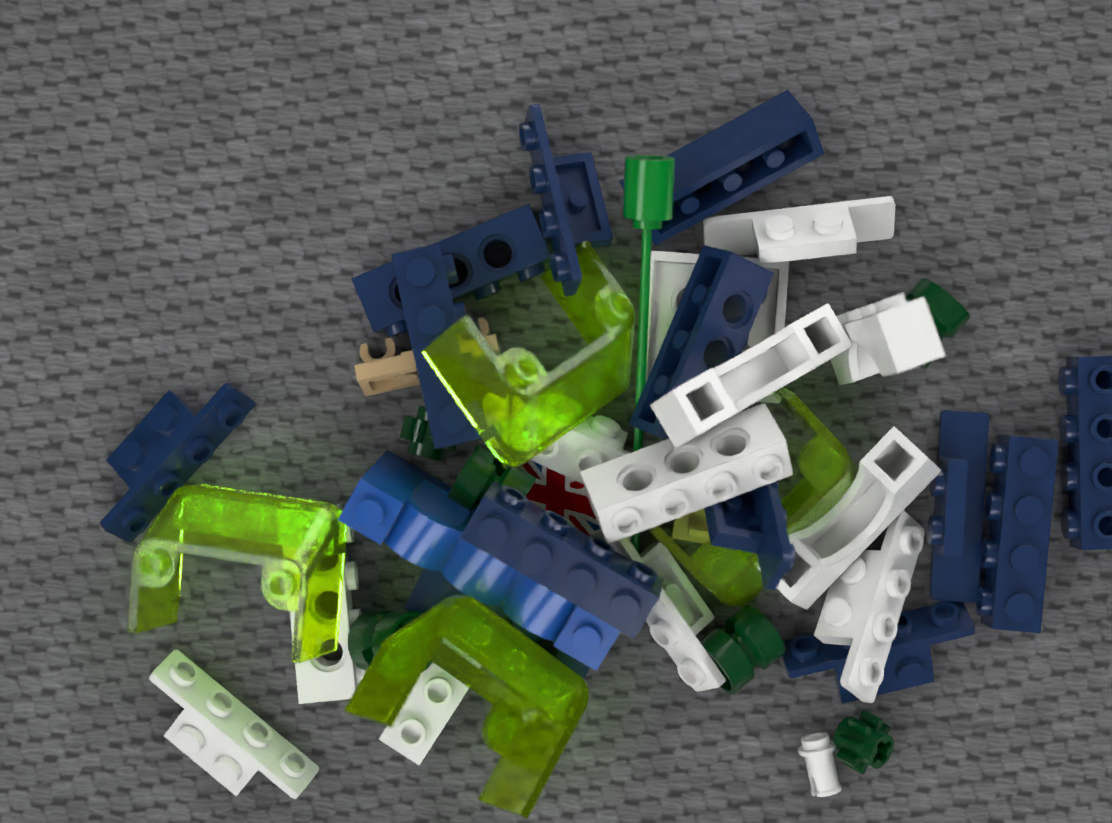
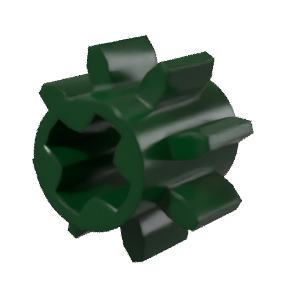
(419, 433)
(863, 742)

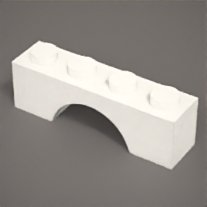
(887, 339)
(751, 375)
(884, 486)

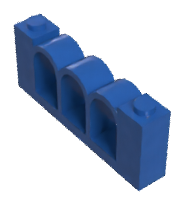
(425, 527)

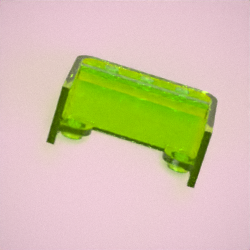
(513, 397)
(827, 477)
(290, 537)
(531, 692)

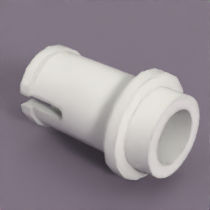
(820, 764)

